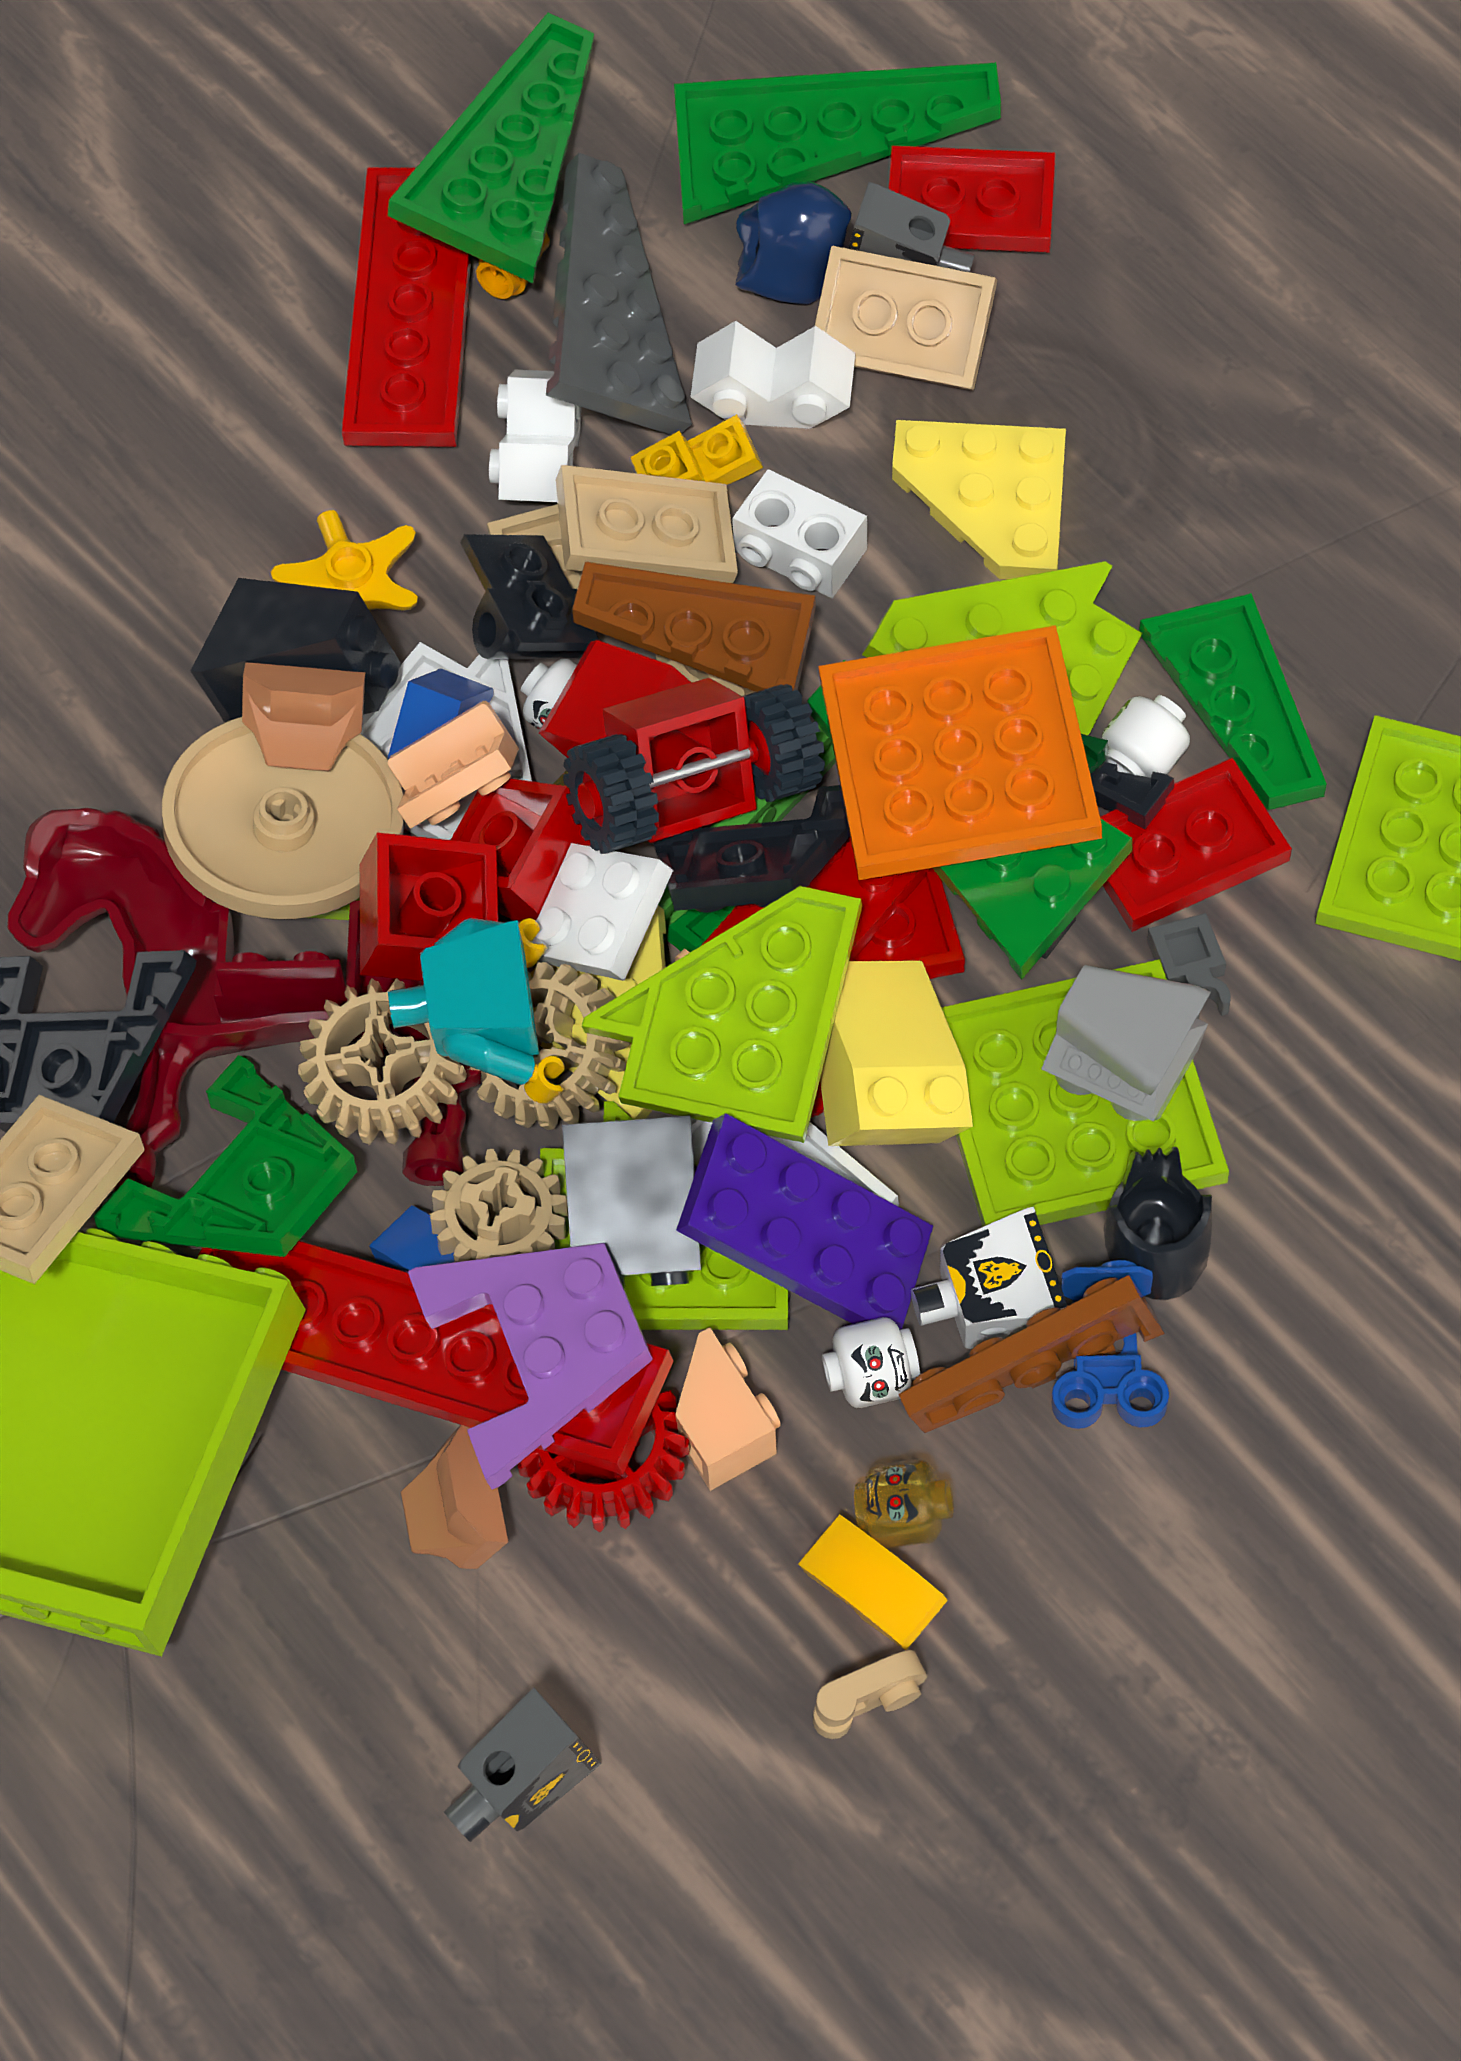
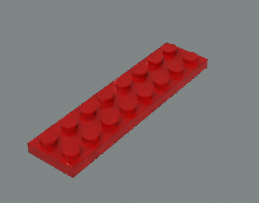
(373, 1339)

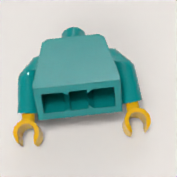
(482, 1002)

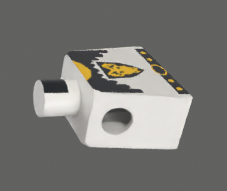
(992, 1280)

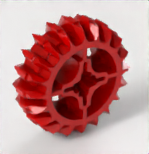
(563, 1477)

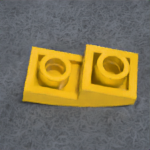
(713, 456)
(873, 1582)

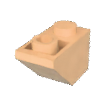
(721, 1416)

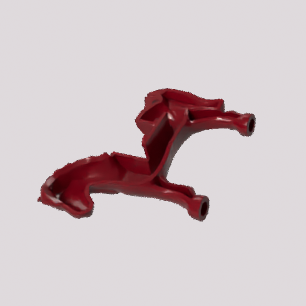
(110, 863)

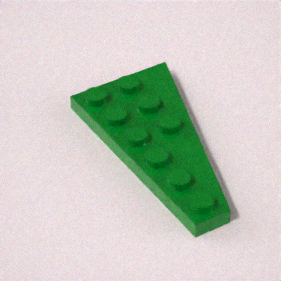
(784, 130)
(501, 161)
(1026, 895)

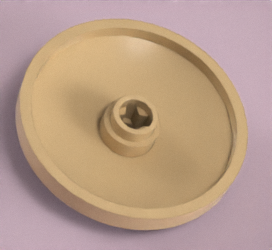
(275, 835)

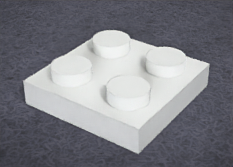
(600, 910)

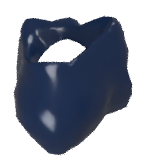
(794, 241)

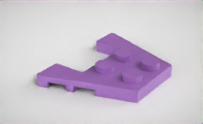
(565, 1332)

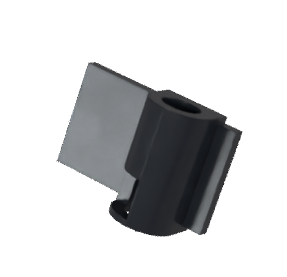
(524, 600)

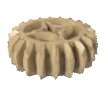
(554, 1000)
(334, 1062)

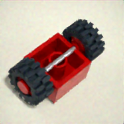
(690, 761)

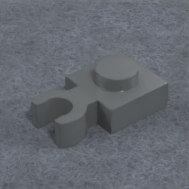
(1191, 956)

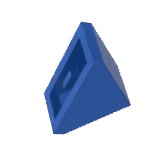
(433, 702)

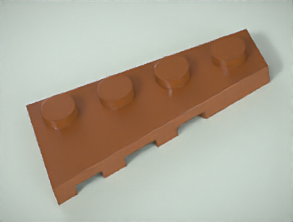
(710, 625)
(1033, 1355)

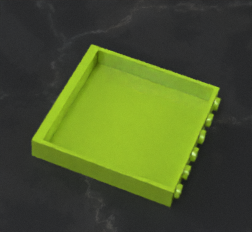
(126, 1426)

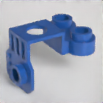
(1112, 1377)

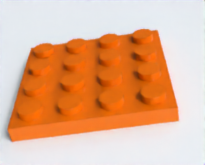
(959, 753)

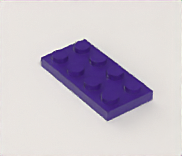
(803, 1225)

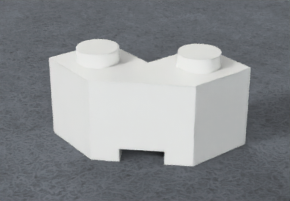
(771, 385)
(537, 438)

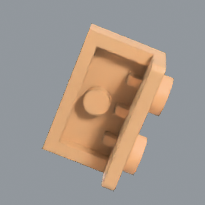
(451, 763)

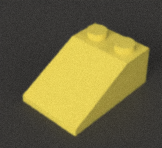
(892, 1061)

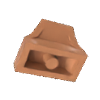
(302, 713)
(453, 1508)

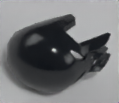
(1160, 1223)

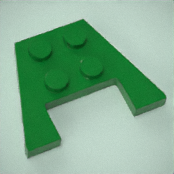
(259, 1188)

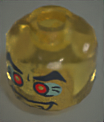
(903, 1503)

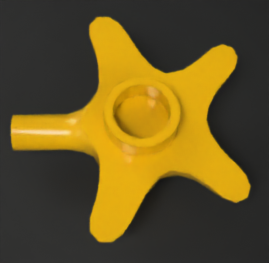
(355, 565)

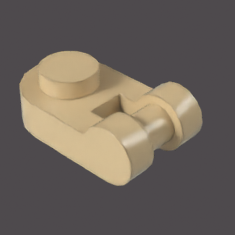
(886, 1683)

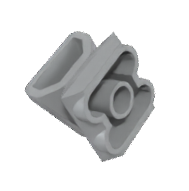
(1126, 1039)

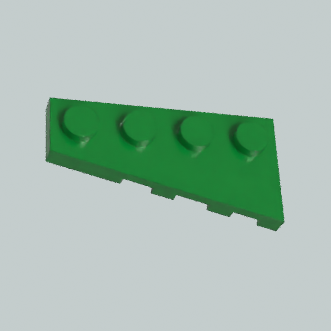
(1239, 691)

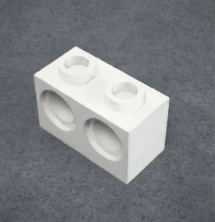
(803, 525)

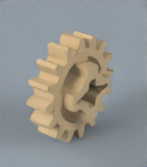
(481, 1198)

